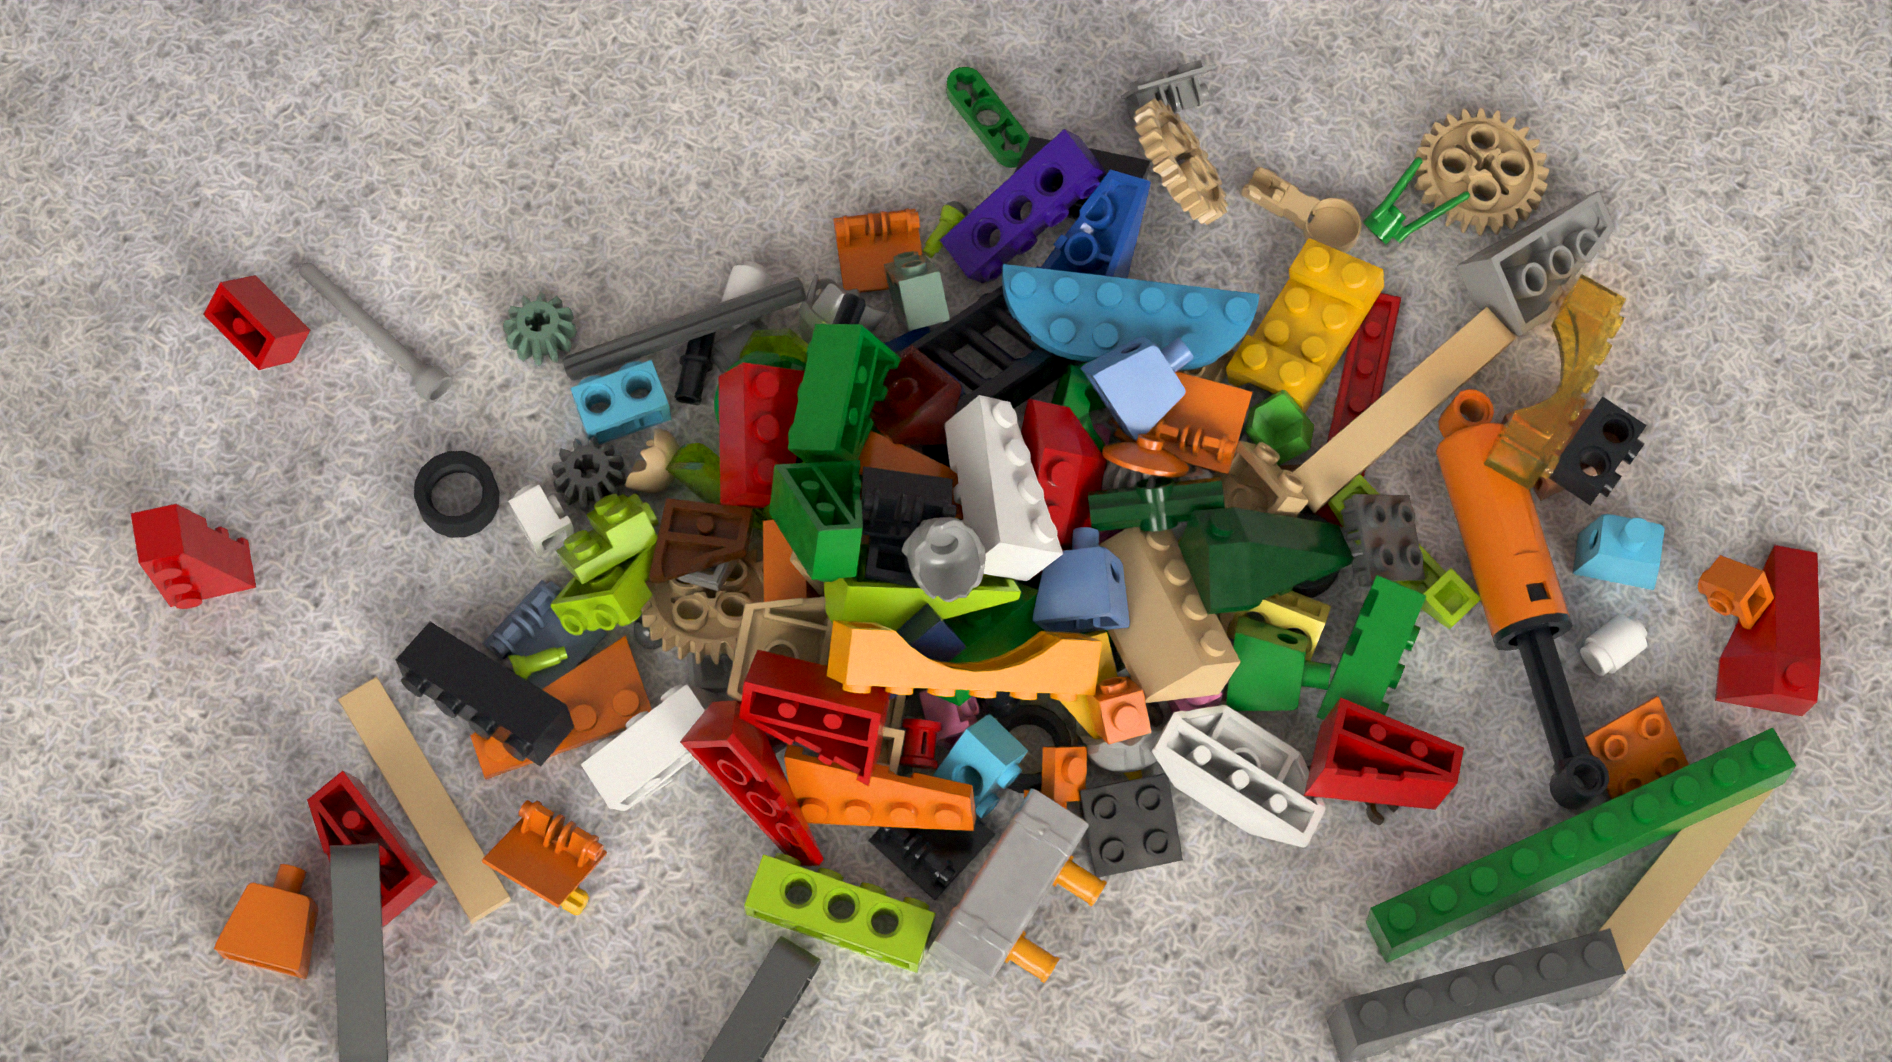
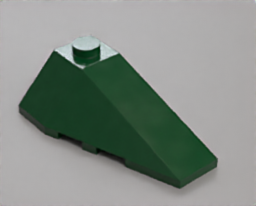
(1251, 555)

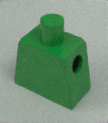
(1271, 668)

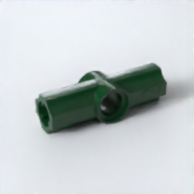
(1153, 507)

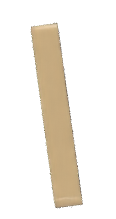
(1402, 408)

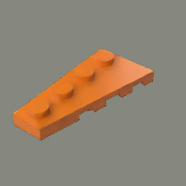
(836, 797)

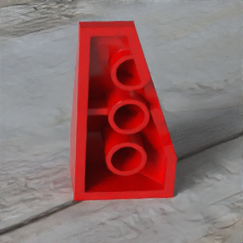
(1780, 656)

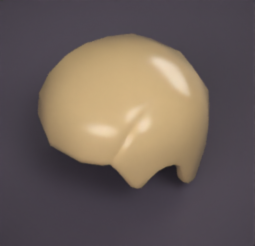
(651, 474)

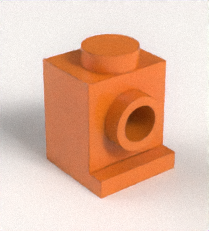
(1736, 590)

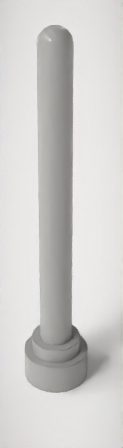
(429, 380)

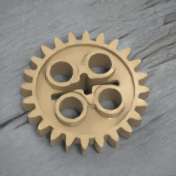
(1166, 142)
(1482, 170)
(713, 628)

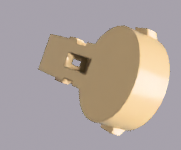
(1334, 220)

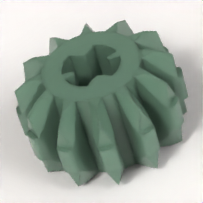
(554, 333)

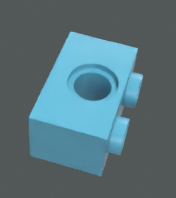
(986, 759)

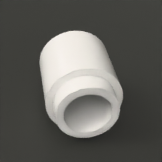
(744, 280)
(1614, 644)

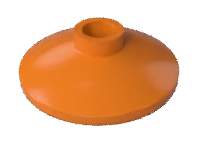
(1146, 457)

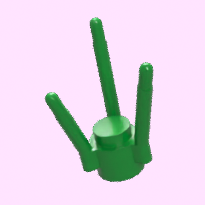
(1387, 219)

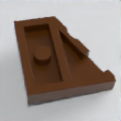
(699, 537)

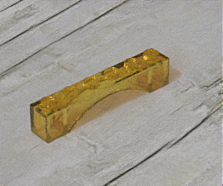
(1532, 434)

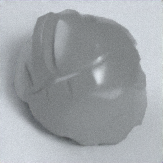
(945, 558)

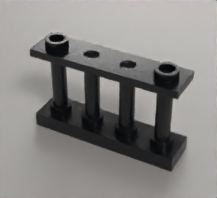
(1019, 377)

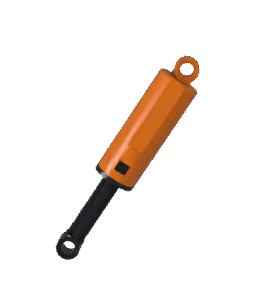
(1516, 585)

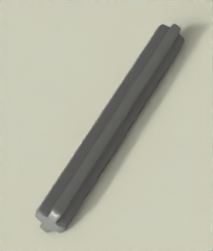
(684, 328)

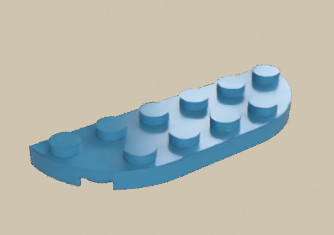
(1094, 314)

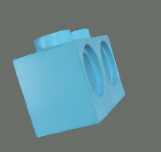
(625, 413)

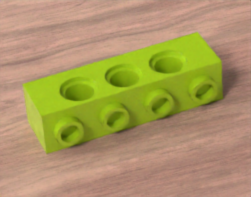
(899, 948)

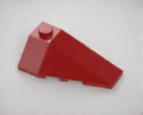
(750, 773)

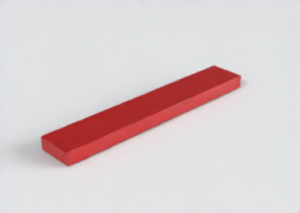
(1363, 371)

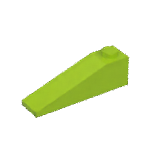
(895, 604)

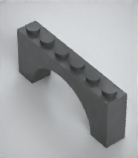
(1550, 973)

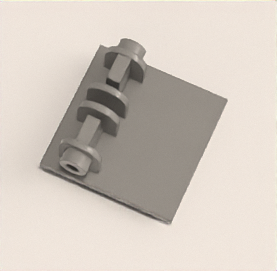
(1181, 88)

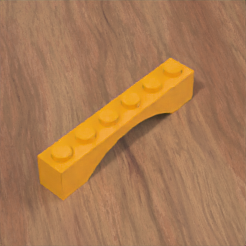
(1047, 663)

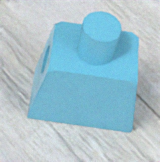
(1623, 551)

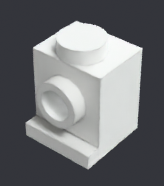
(540, 519)

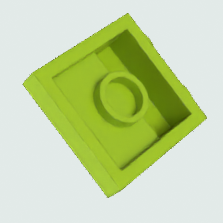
(619, 531)
(608, 598)

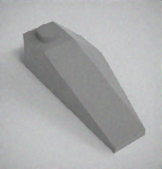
(1534, 266)

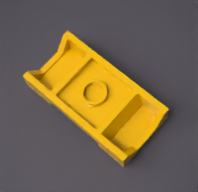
(1308, 324)

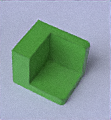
(1281, 426)

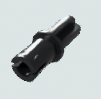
(694, 369)

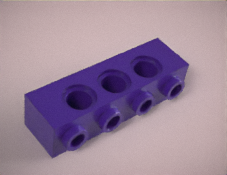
(970, 238)

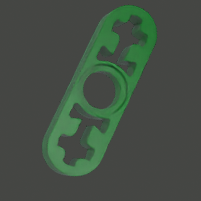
(986, 100)

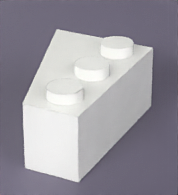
(648, 750)

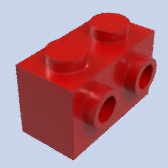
(256, 322)

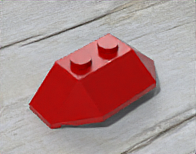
(1064, 464)

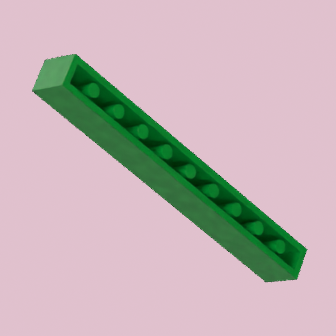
(1579, 845)

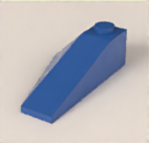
(1105, 231)

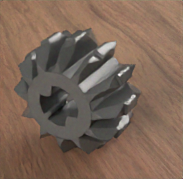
(583, 458)

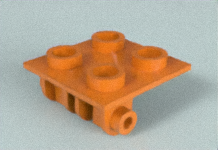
(871, 241)
(1204, 423)
(1637, 748)
(546, 854)

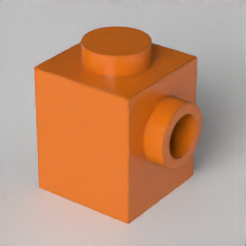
(1118, 710)

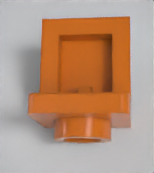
(1063, 773)

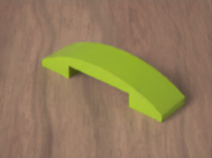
(1446, 592)

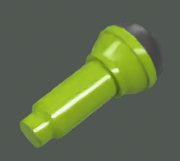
(950, 216)
(526, 665)

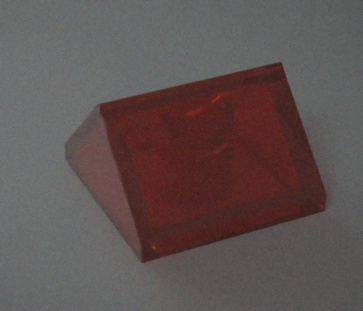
(916, 401)

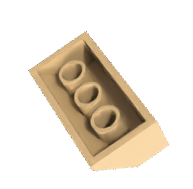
(1171, 640)

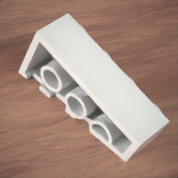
(1000, 489)

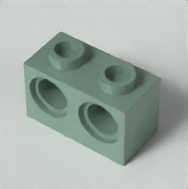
(916, 290)

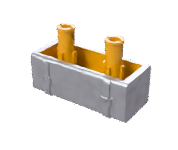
(1008, 889)

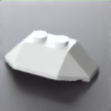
(1240, 773)

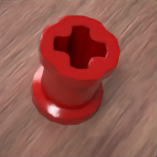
(920, 743)

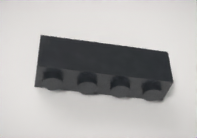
(484, 694)

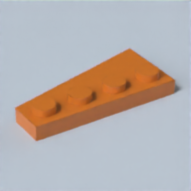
(600, 700)

